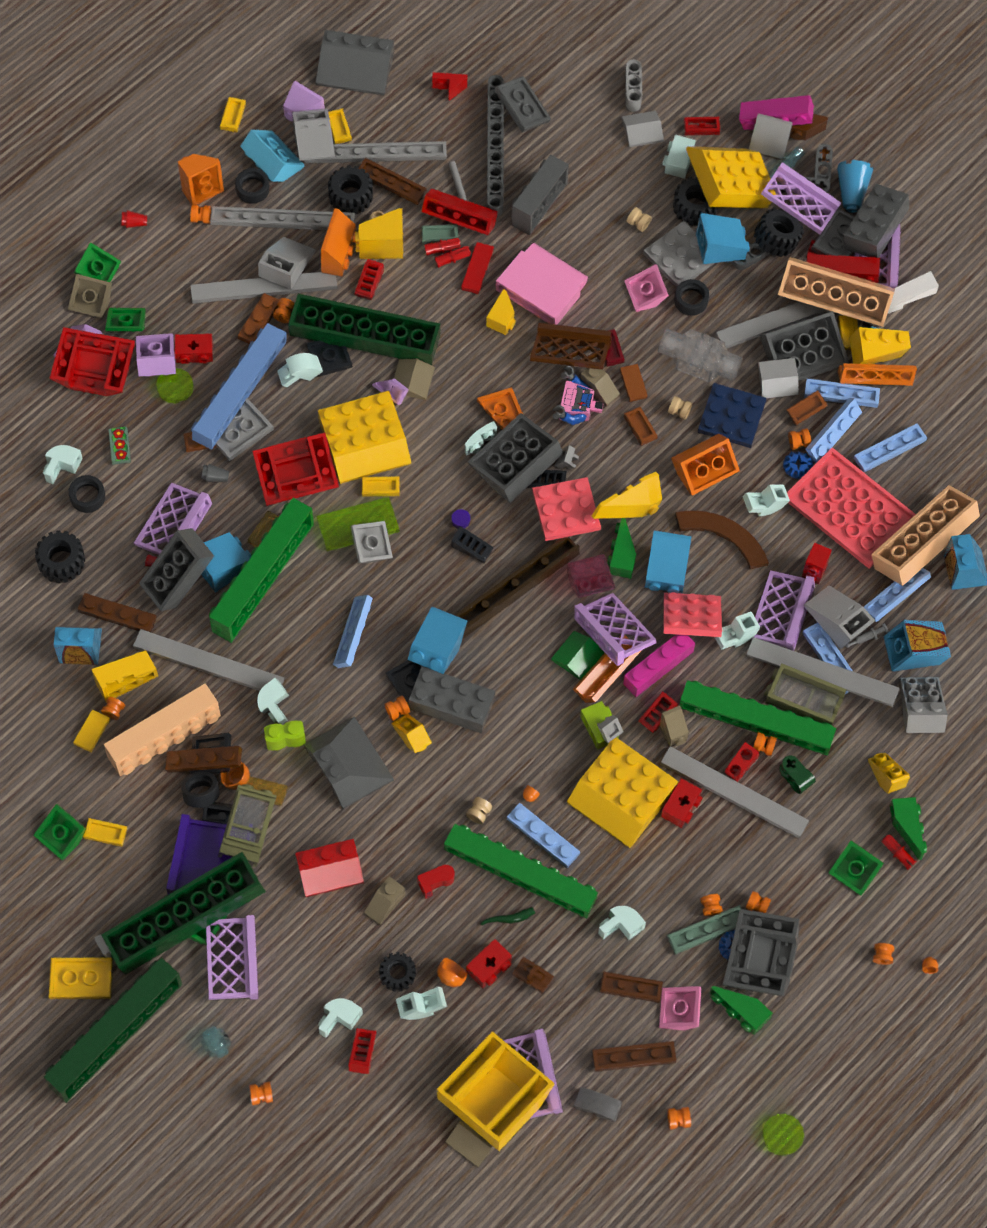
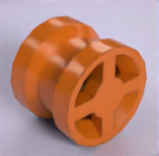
(113, 708)
(711, 904)
(883, 953)

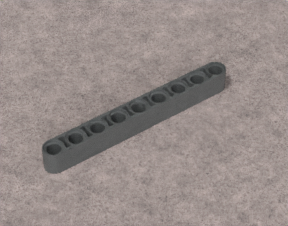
(495, 107)

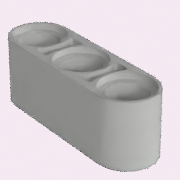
(633, 76)

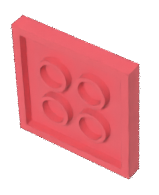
(566, 509)
(692, 614)

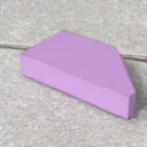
(395, 388)

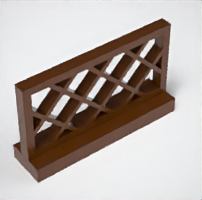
(572, 338)

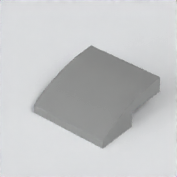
(770, 136)

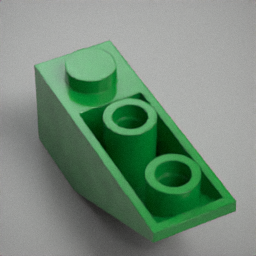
(624, 553)
(906, 821)
(746, 1009)

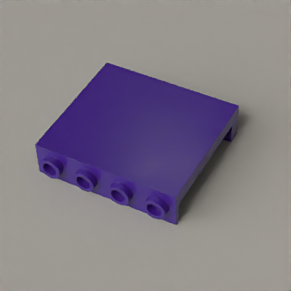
(195, 851)

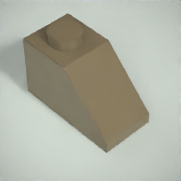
(601, 384)
(674, 726)
(385, 900)

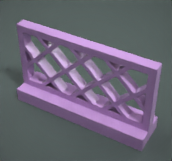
(805, 192)
(892, 262)
(192, 519)
(799, 611)
(601, 633)
(249, 962)
(545, 1066)

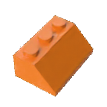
(200, 177)
(338, 244)
(706, 463)

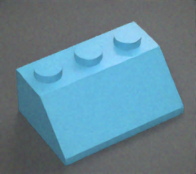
(271, 155)

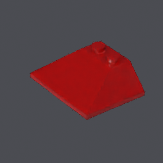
(92, 362)
(295, 468)

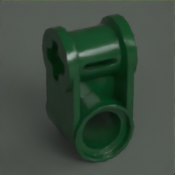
(797, 775)

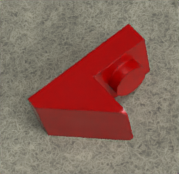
(454, 82)

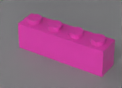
(791, 109)
(658, 664)

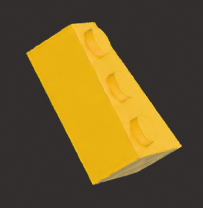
(878, 345)
(124, 674)

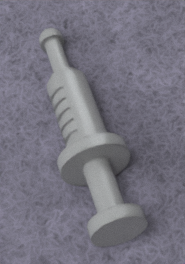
(869, 635)

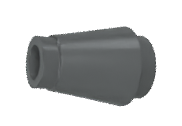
(214, 474)

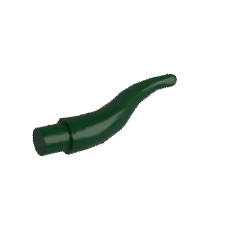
(513, 918)

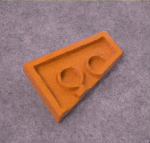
(501, 406)

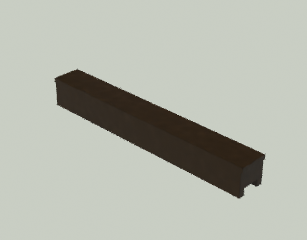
(518, 583)

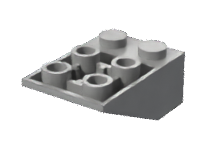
(313, 134)
(285, 262)
(839, 615)
(923, 705)

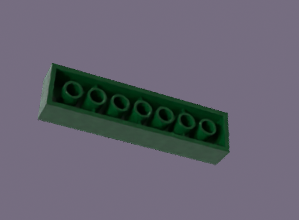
(364, 329)
(183, 913)
(113, 1029)

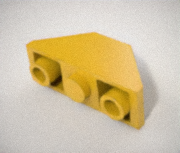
(888, 773)

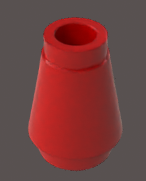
(133, 219)

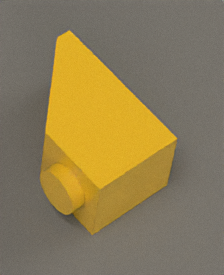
(501, 315)
(412, 733)

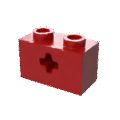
(193, 348)
(817, 562)
(685, 793)
(495, 954)

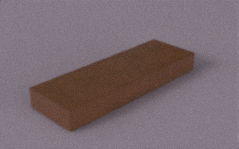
(631, 987)

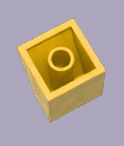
(381, 237)

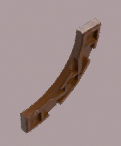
(726, 529)

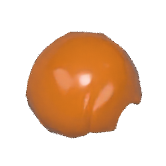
(235, 777)
(451, 973)

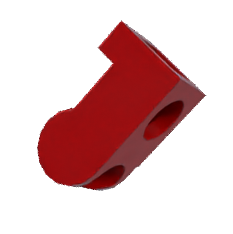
(742, 762)
(435, 878)

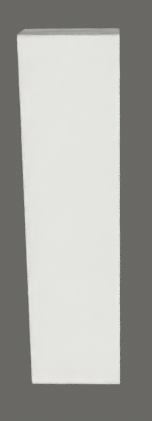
(913, 290)

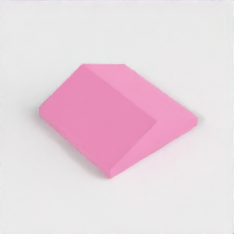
(646, 289)
(680, 1008)

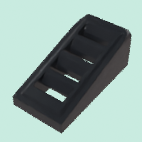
(554, 474)
(468, 536)

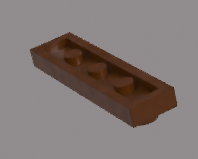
(394, 182)
(116, 613)
(203, 759)
(634, 1056)

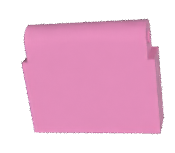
(542, 284)

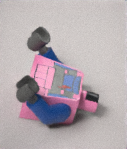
(576, 400)

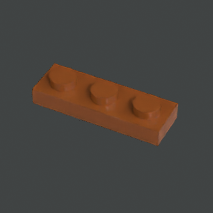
(258, 319)

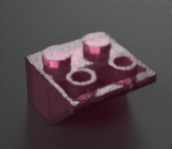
(590, 576)

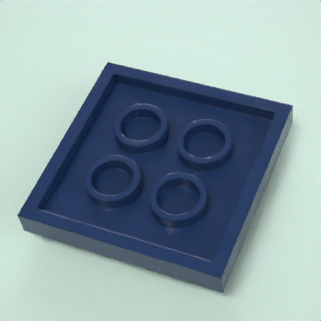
(732, 414)

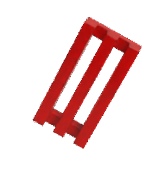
(701, 128)

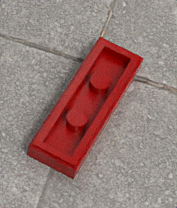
(477, 268)

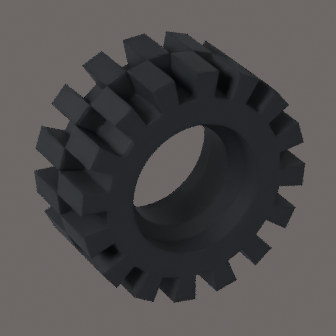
(388, 963)

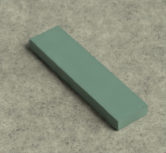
(704, 930)

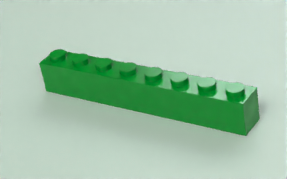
(757, 717)
(520, 870)

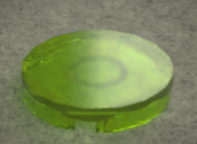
(175, 386)
(783, 1134)

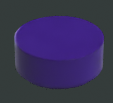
(460, 518)

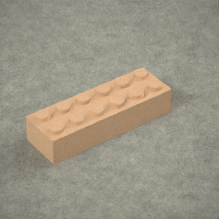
(836, 291)
(925, 535)
(162, 730)

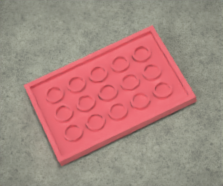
(848, 506)

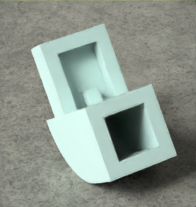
(299, 366)
(59, 458)
(768, 501)
(739, 632)
(269, 697)
(623, 918)
(422, 1005)
(339, 1011)

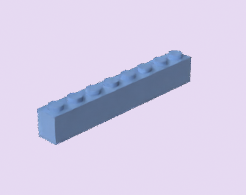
(239, 386)

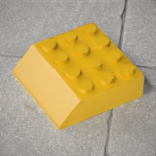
(731, 176)
(364, 437)
(622, 792)
(495, 1091)

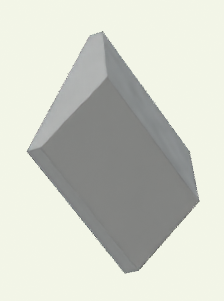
(643, 128)
(778, 378)
(371, 542)

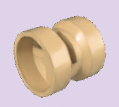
(638, 219)
(680, 407)
(479, 810)

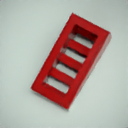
(372, 268)
(662, 697)
(360, 1063)

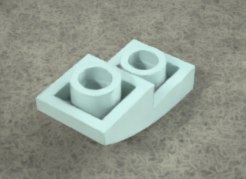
(475, 442)

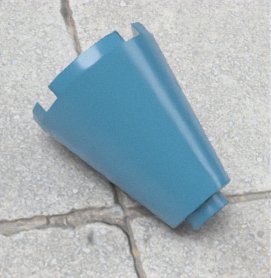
(853, 183)

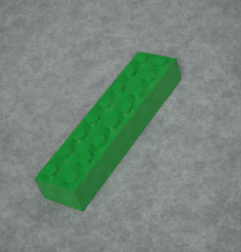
(261, 570)

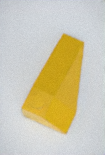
(633, 501)

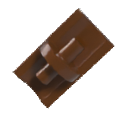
(533, 975)

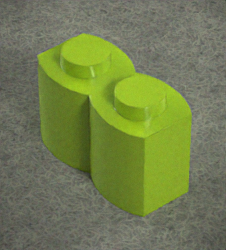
(280, 736)

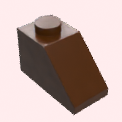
(806, 131)

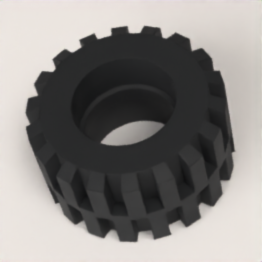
(347, 178)
(686, 210)
(778, 232)
(56, 543)

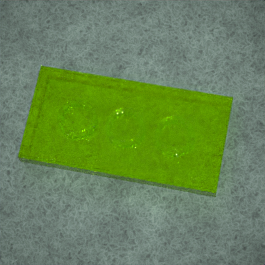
(337, 524)

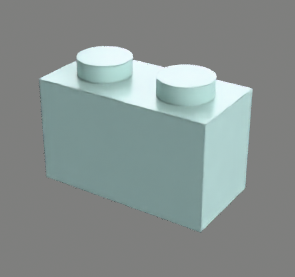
(678, 160)

